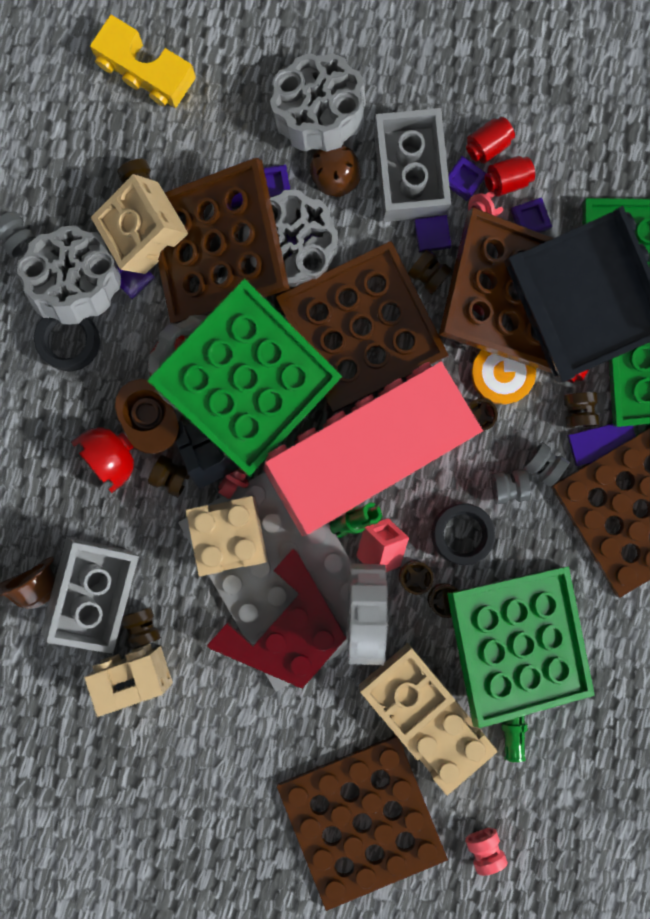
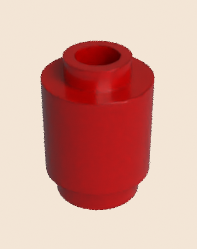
(490, 140)
(509, 175)

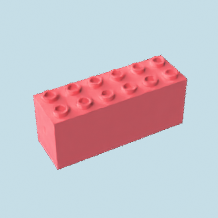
(370, 447)

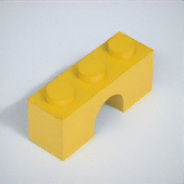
(164, 78)

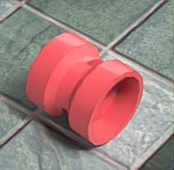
(487, 855)

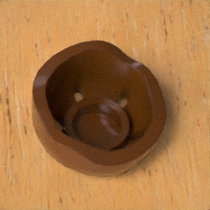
(333, 164)

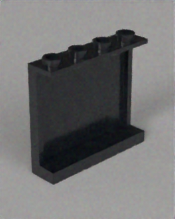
(586, 293)

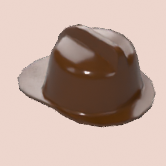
(146, 417)
(31, 587)

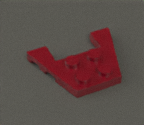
(297, 640)

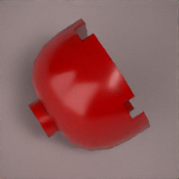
(107, 455)

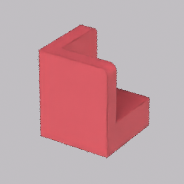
(383, 545)

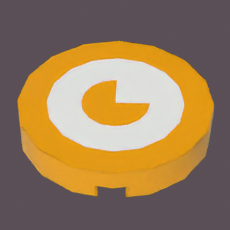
(501, 378)

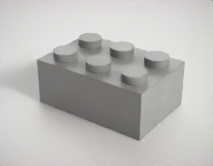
(412, 164)
(89, 595)

